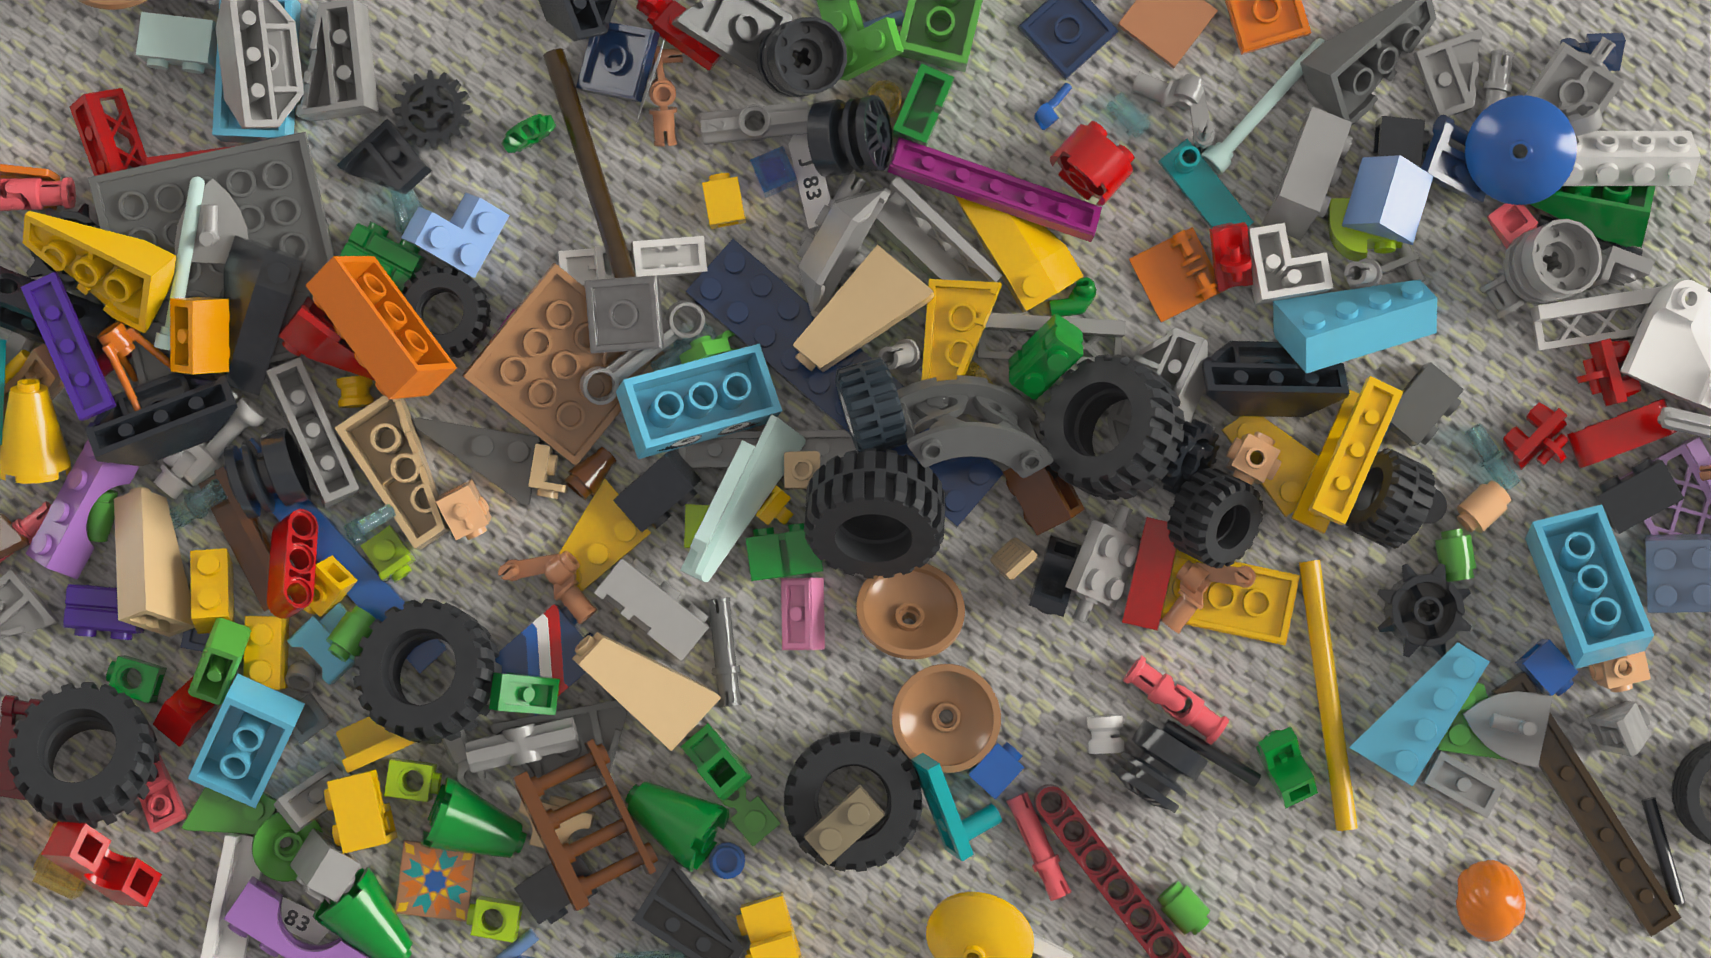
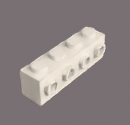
(1635, 159)

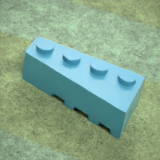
(1353, 322)
(1418, 721)

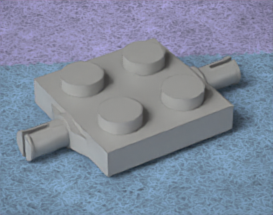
(1577, 77)
(1103, 564)

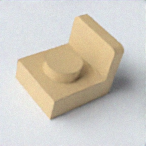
(545, 465)
(800, 468)

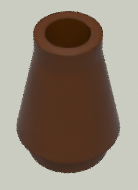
(589, 474)

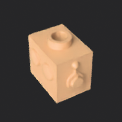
(464, 511)

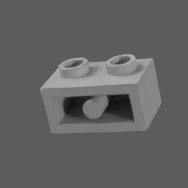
(324, 867)

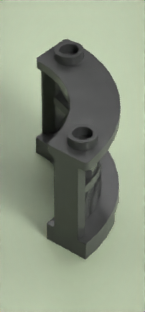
(937, 405)

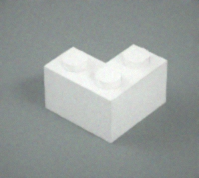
(1280, 276)

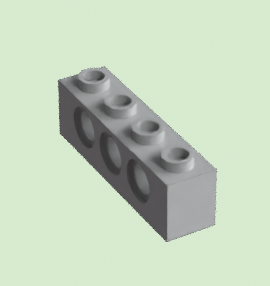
(312, 432)

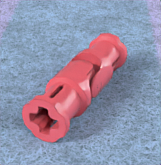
(36, 193)
(1172, 699)

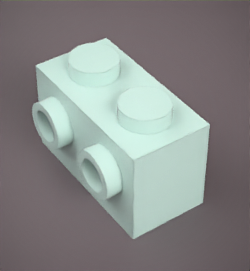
(177, 42)

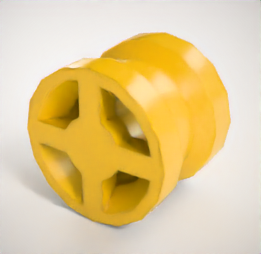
(354, 392)

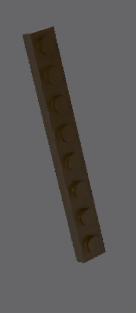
(1599, 824)

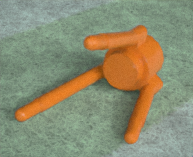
(118, 343)

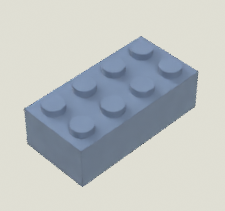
(1678, 573)

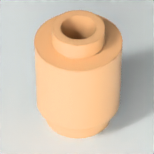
(1483, 507)

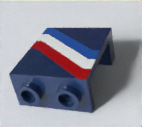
(546, 648)

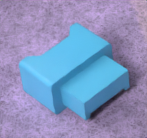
(313, 637)

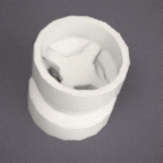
(1105, 734)

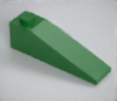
(1610, 212)

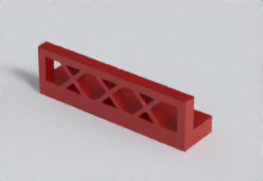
(99, 139)

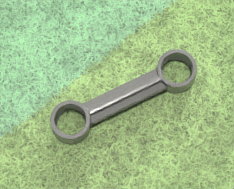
(633, 360)

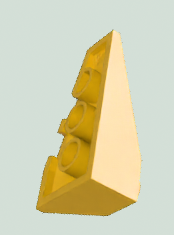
(1024, 252)
(114, 267)

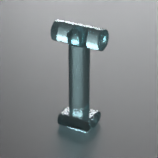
(362, 527)

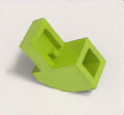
(1354, 243)

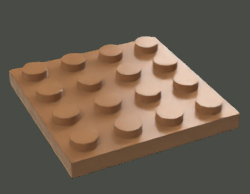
(538, 365)

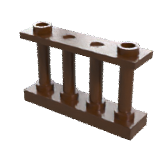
(548, 821)

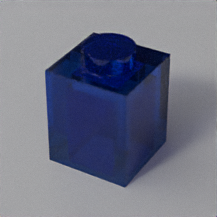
(774, 172)

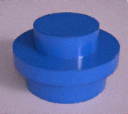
(727, 860)

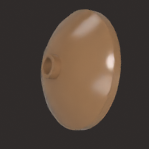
(926, 598)
(974, 721)

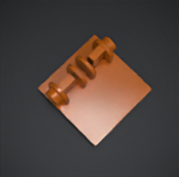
(1175, 274)

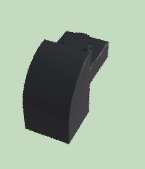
(1049, 588)

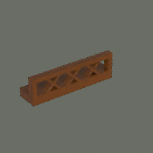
(245, 538)

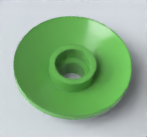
(267, 853)

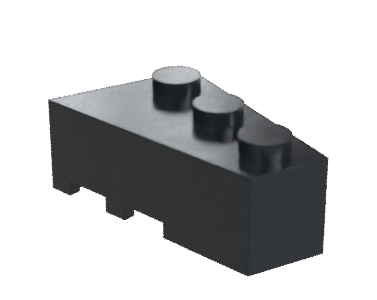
(684, 918)

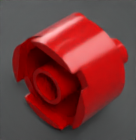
(1093, 162)

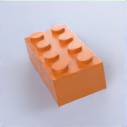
(380, 327)

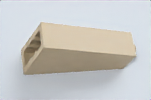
(863, 308)
(149, 565)
(652, 692)

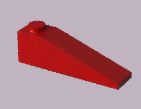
(313, 335)

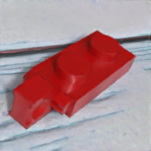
(661, 16)

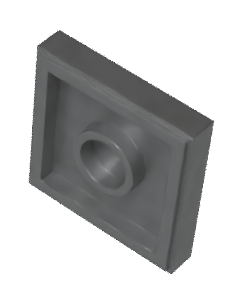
(624, 314)

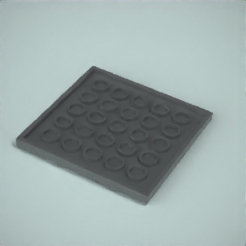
(270, 184)

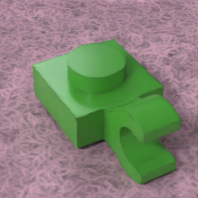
(706, 347)

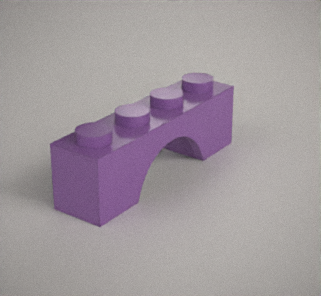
(62, 537)
(259, 915)

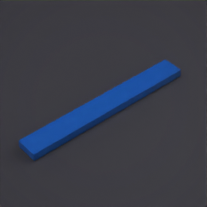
(369, 591)

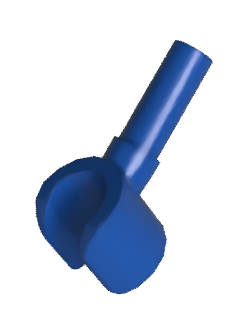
(1046, 115)

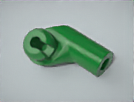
(1077, 301)

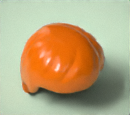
(1490, 900)

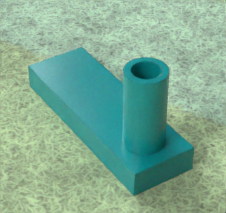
(1202, 186)
(952, 830)

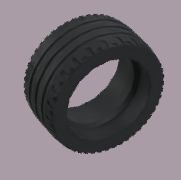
(1687, 791)

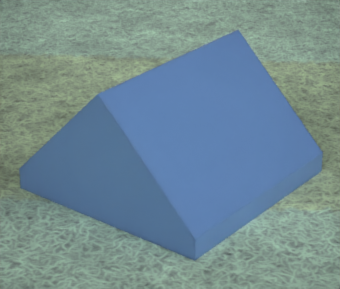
(1388, 198)

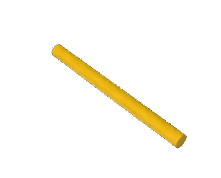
(1328, 695)

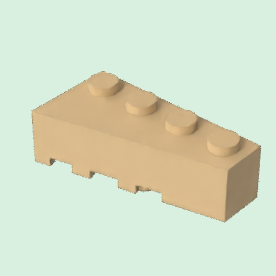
(395, 464)

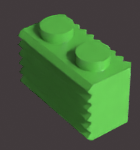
(219, 661)

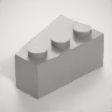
(341, 64)
(1310, 172)
(654, 607)

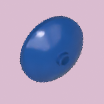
(1526, 122)

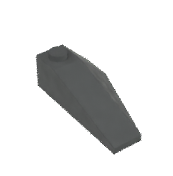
(1354, 62)

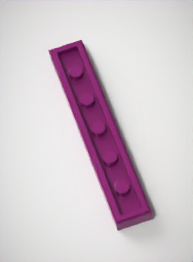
(994, 189)

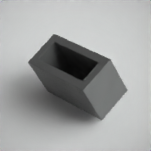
(1423, 403)

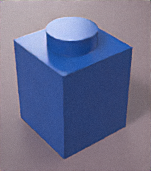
(1547, 668)
(997, 769)

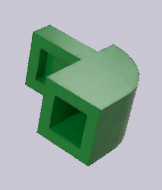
(716, 762)
(1286, 767)

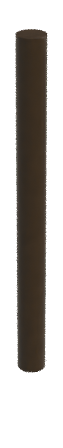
(589, 164)

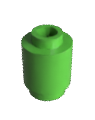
(1456, 554)
(348, 633)
(1184, 908)

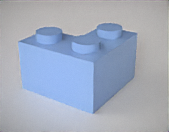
(464, 239)

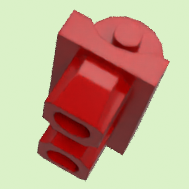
(1231, 256)
(1604, 373)
(1548, 426)

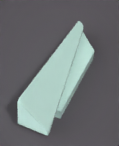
(740, 496)

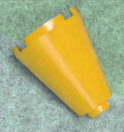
(32, 436)

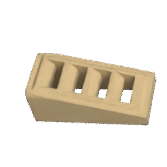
(1013, 558)

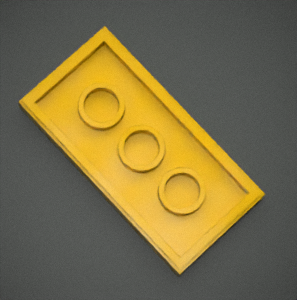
(1251, 612)

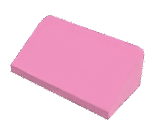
(802, 613)

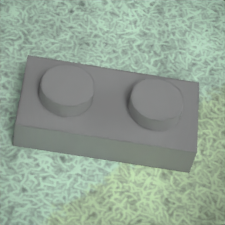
(1463, 784)
(307, 800)

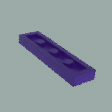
(68, 346)

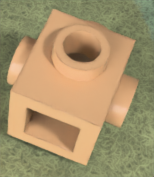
(1240, 458)
(1621, 672)

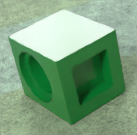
(151, 678)

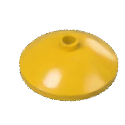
(978, 928)

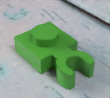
(752, 817)

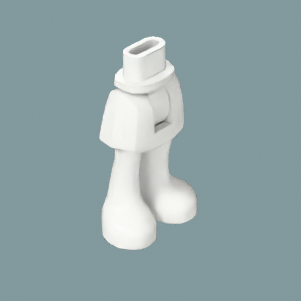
(199, 462)

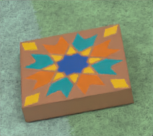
(435, 882)

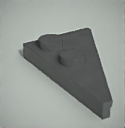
(495, 454)

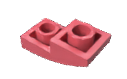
(162, 804)

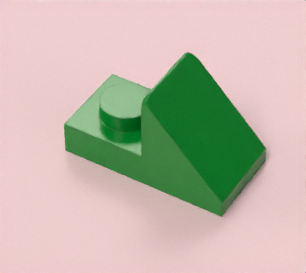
(524, 693)

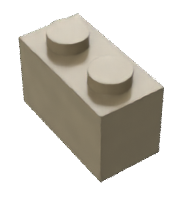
(844, 824)

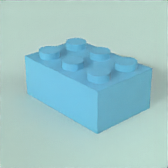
(246, 740)

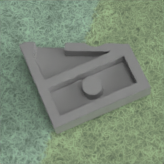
(1451, 73)
(21, 607)

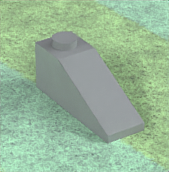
(1621, 728)

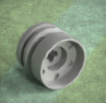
(1553, 261)

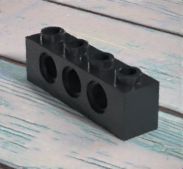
(17, 316)

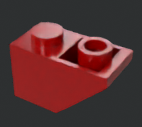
(183, 715)

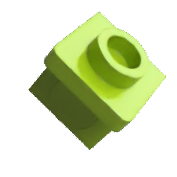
(389, 555)

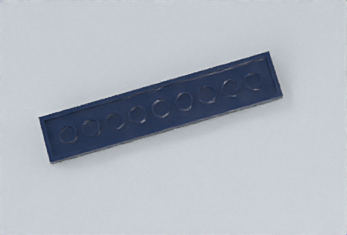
(768, 312)

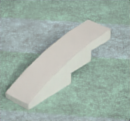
(649, 258)

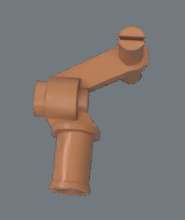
(662, 94)
(560, 571)
(1194, 581)

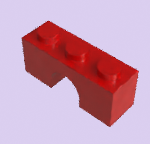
(86, 856)

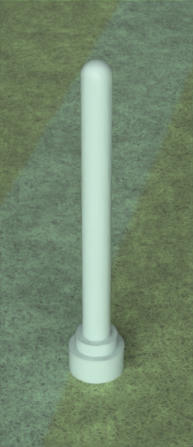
(1220, 154)
(184, 254)

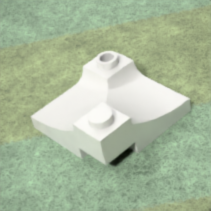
(1675, 344)

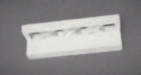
(1591, 306)
(233, 873)

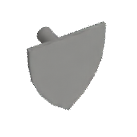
(217, 226)
(1512, 724)

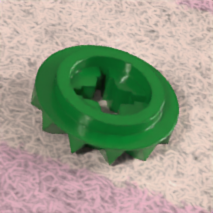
(528, 133)

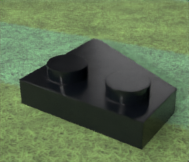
(386, 160)

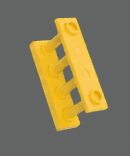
(1347, 455)

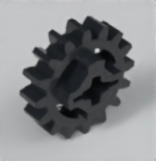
(431, 94)
(1194, 455)

